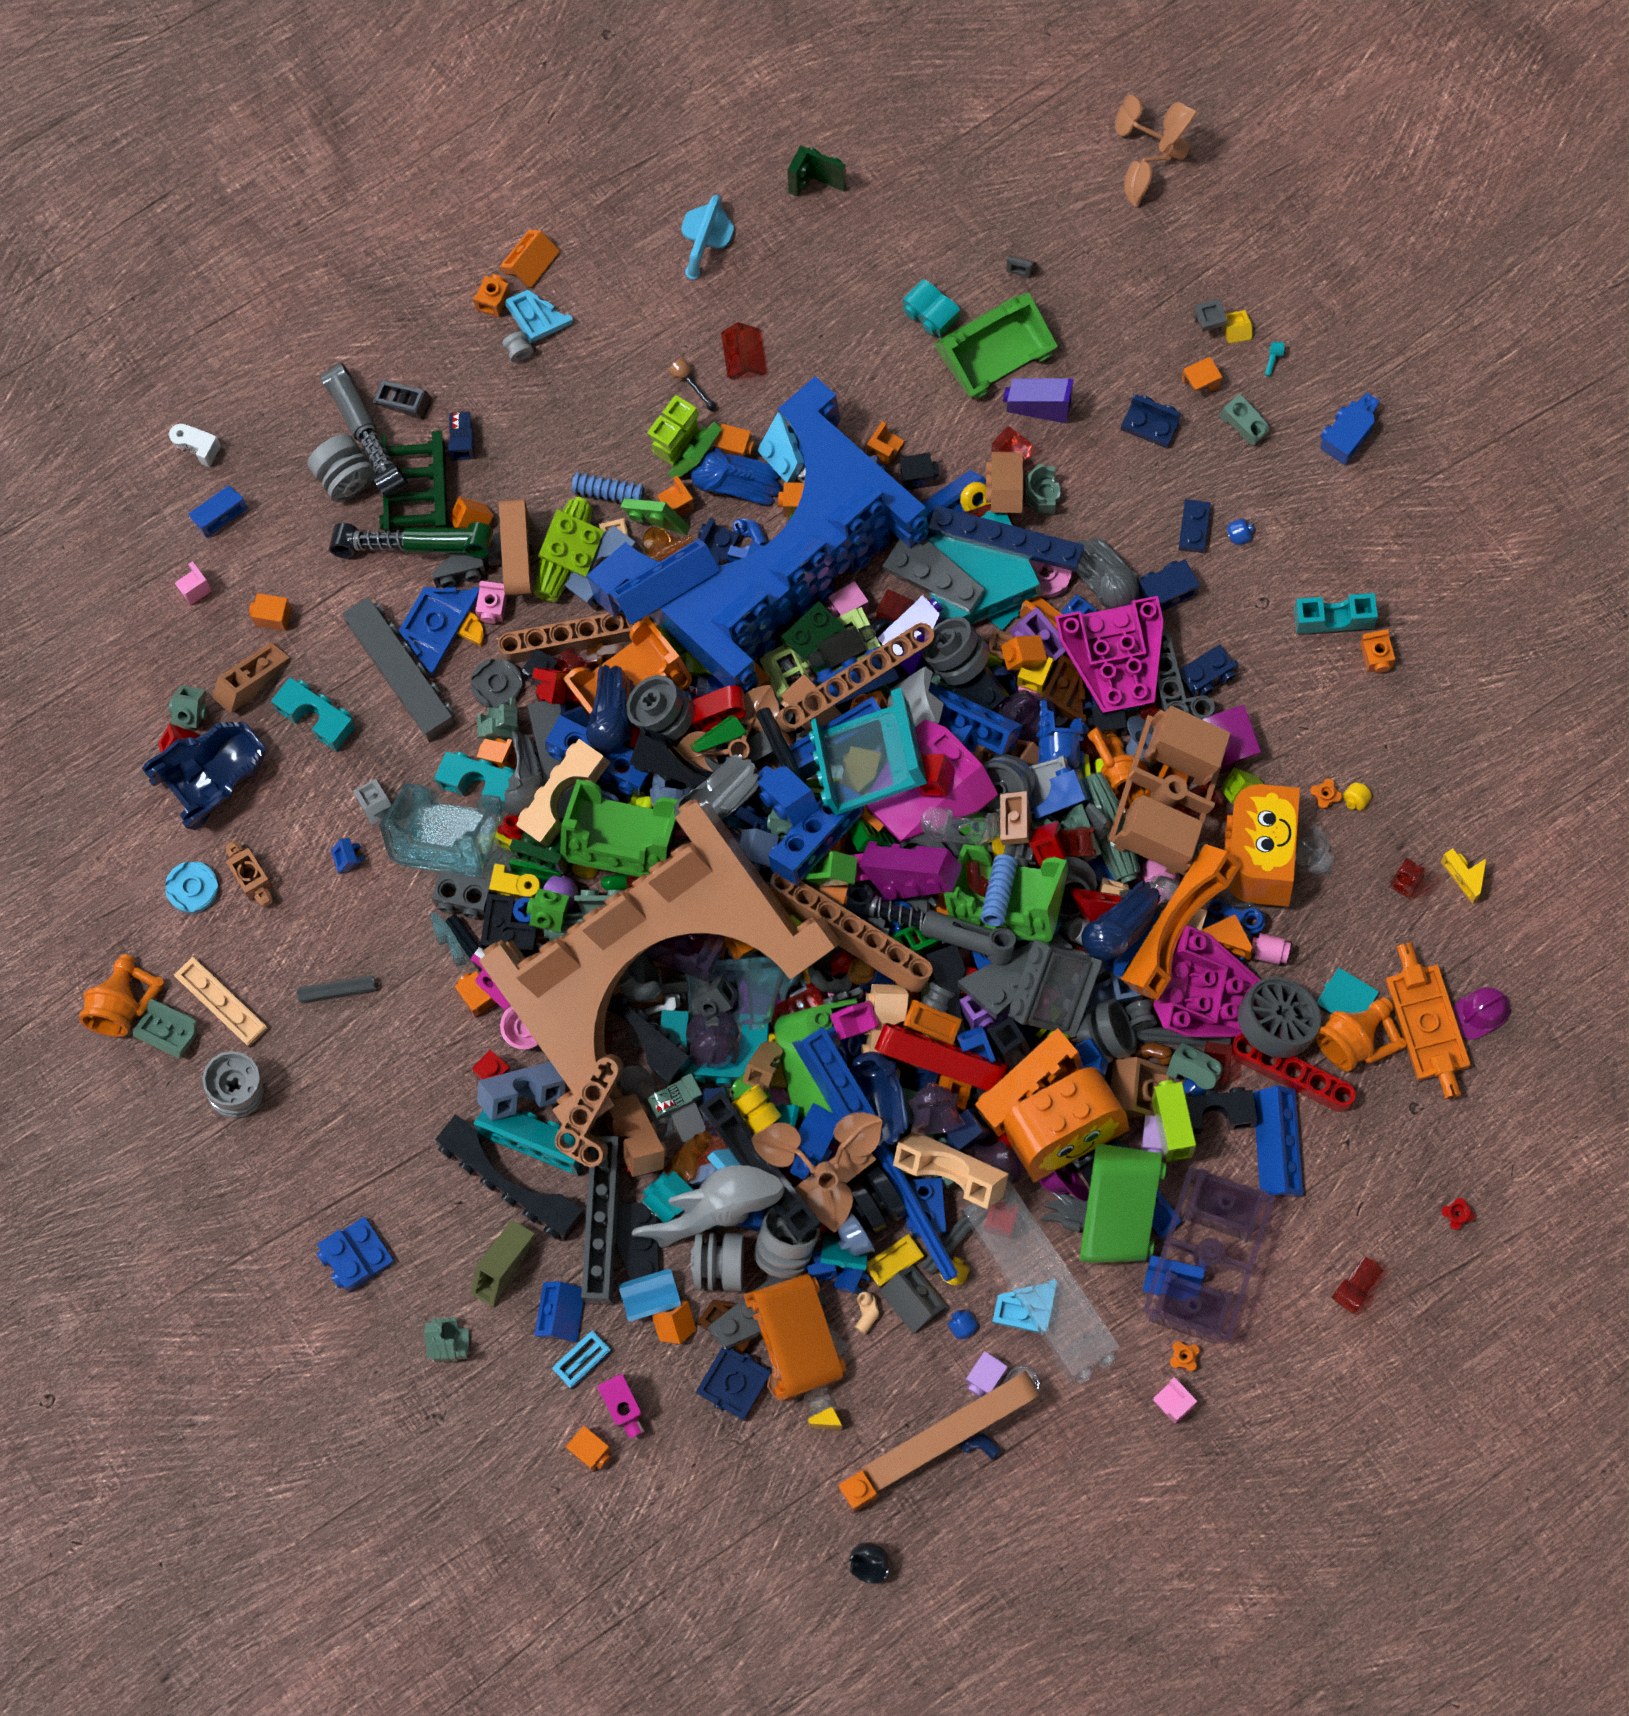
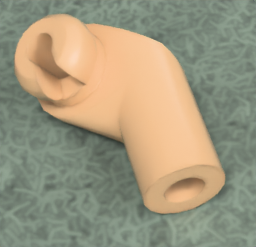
(869, 1312)

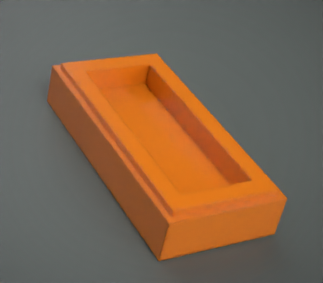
(932, 1022)

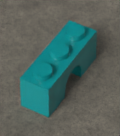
(1354, 613)
(296, 699)
(459, 771)

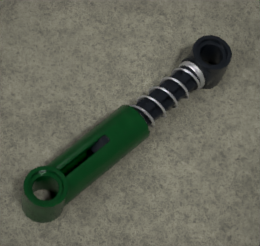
(472, 540)

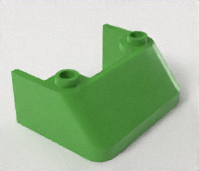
(796, 1026)

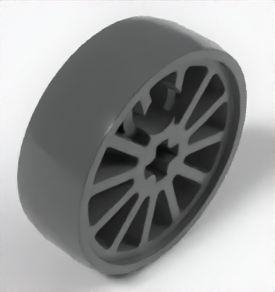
(1279, 1006)

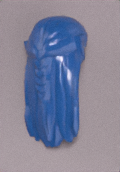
(736, 477)

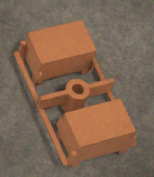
(1152, 823)

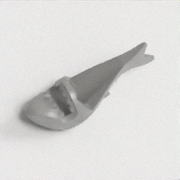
(721, 1200)

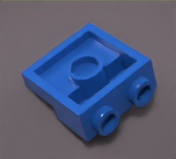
(354, 1255)

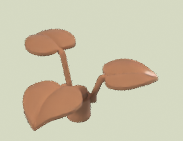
(1175, 124)
(754, 701)
(829, 1199)

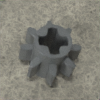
(1022, 853)

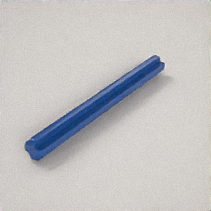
(916, 1213)

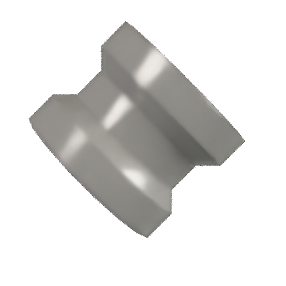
(517, 347)

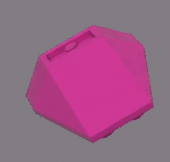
(1116, 652)
(967, 793)
(1203, 988)

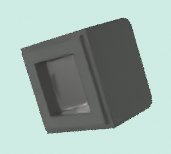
(1020, 266)
(1098, 821)

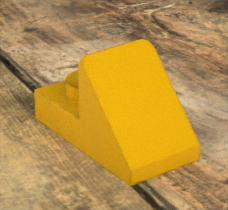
(1467, 879)

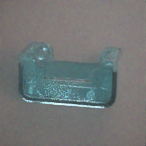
(440, 834)
(758, 988)

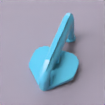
(708, 227)

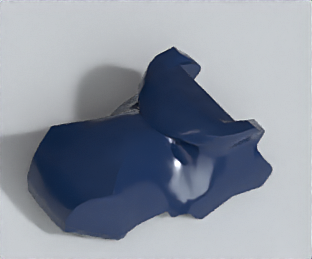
(207, 768)

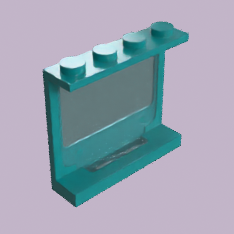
(868, 757)

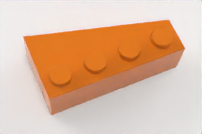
(1041, 1068)

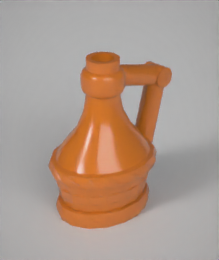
(1117, 765)
(112, 1005)
(1350, 1036)

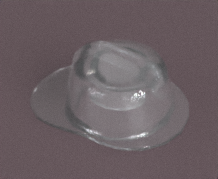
(1313, 851)

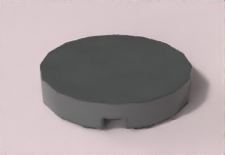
(496, 682)

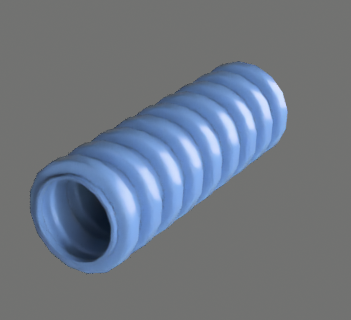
(606, 488)
(999, 890)

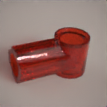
(1354, 1289)

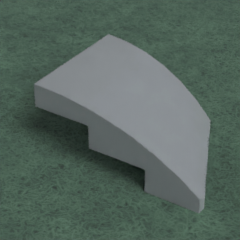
(921, 702)

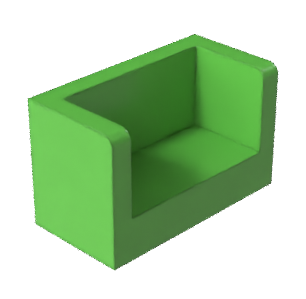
(833, 870)

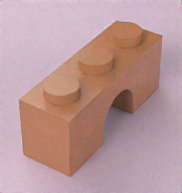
(644, 1150)

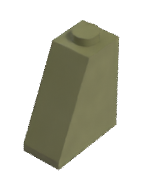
(501, 1262)

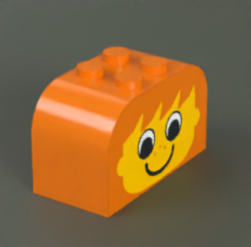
(1264, 843)
(1064, 1122)

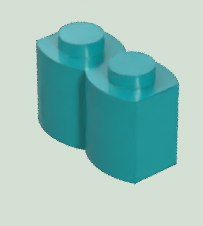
(931, 308)
(659, 1192)

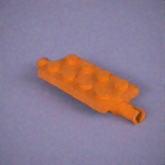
(1427, 1022)

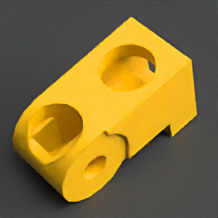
(513, 885)

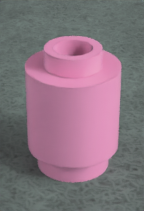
(1270, 949)

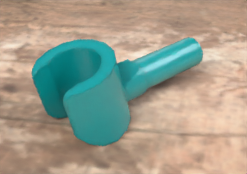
(1276, 349)

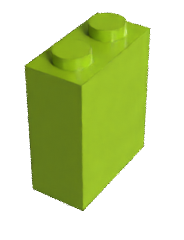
(1173, 1121)

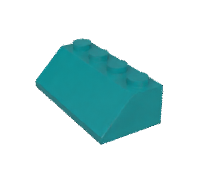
(529, 1137)

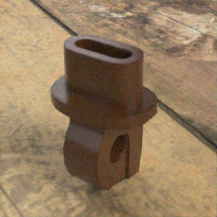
(598, 655)

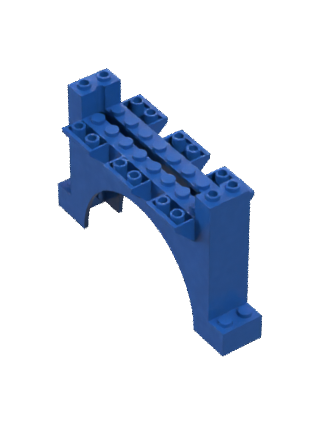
(836, 527)

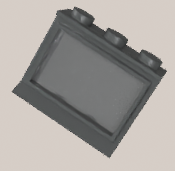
(1054, 987)

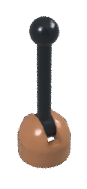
(681, 370)

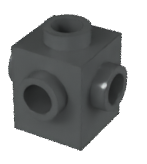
(714, 997)

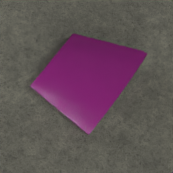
(1242, 739)

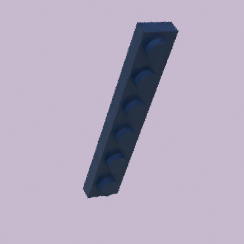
(1006, 538)

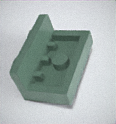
(166, 1029)

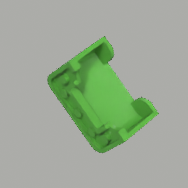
(996, 344)
(616, 833)
(1032, 902)
(1121, 1205)

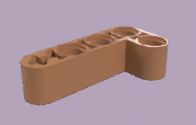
(515, 546)
(592, 1106)

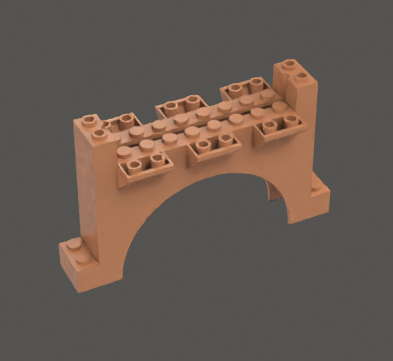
(699, 889)

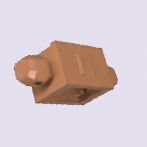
(259, 887)

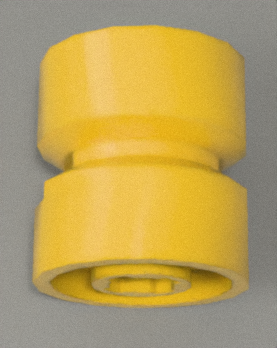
(755, 1109)

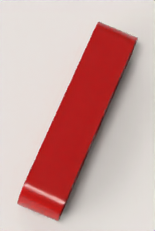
(709, 711)
(939, 1057)
(1302, 1083)

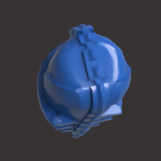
(1060, 741)

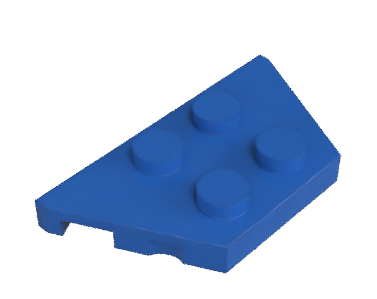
(435, 622)

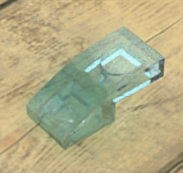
(445, 935)

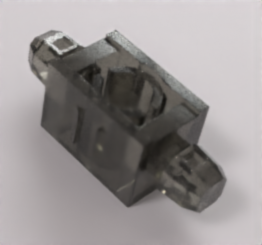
(841, 646)

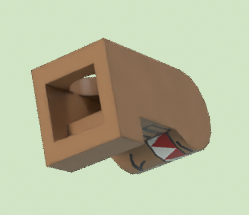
(763, 1065)

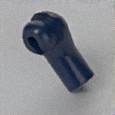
(982, 1442)

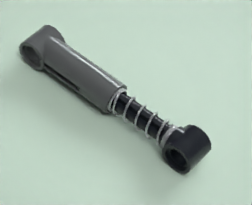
(341, 386)
(934, 924)

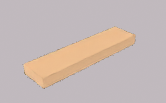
(220, 1001)

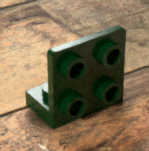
(812, 164)
(810, 629)
(536, 853)

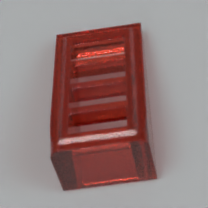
(792, 1002)

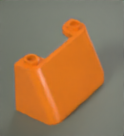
(643, 658)
(796, 1336)

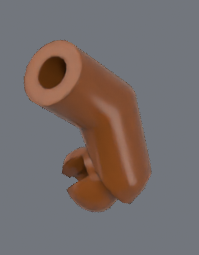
(1155, 1050)

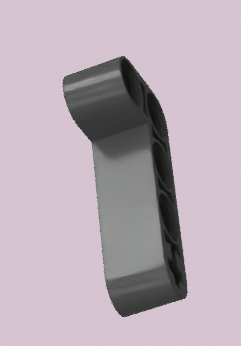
(1172, 680)

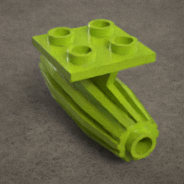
(566, 549)

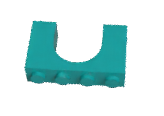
(676, 1024)

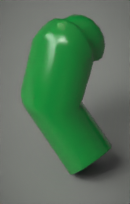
(614, 882)

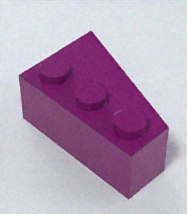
(910, 872)

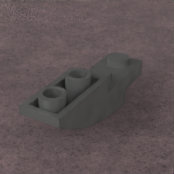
(463, 567)

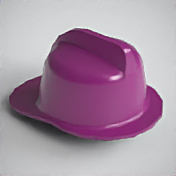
(1481, 1012)
(1065, 1181)

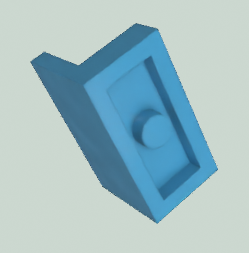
(649, 1295)

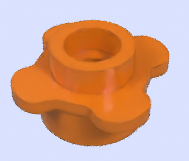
(1322, 800)
(1177, 1360)

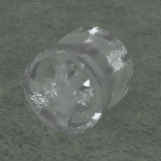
(819, 1399)

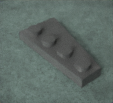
(934, 573)
(997, 984)
(738, 1323)

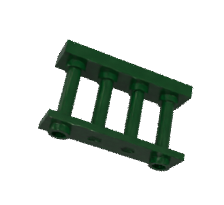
(435, 494)

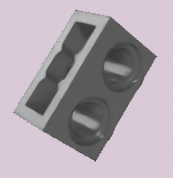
(465, 888)

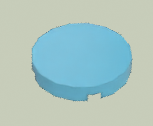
(191, 887)

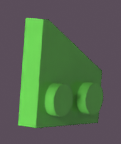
(694, 452)
(655, 514)

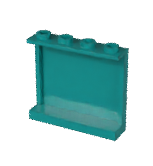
(1005, 577)

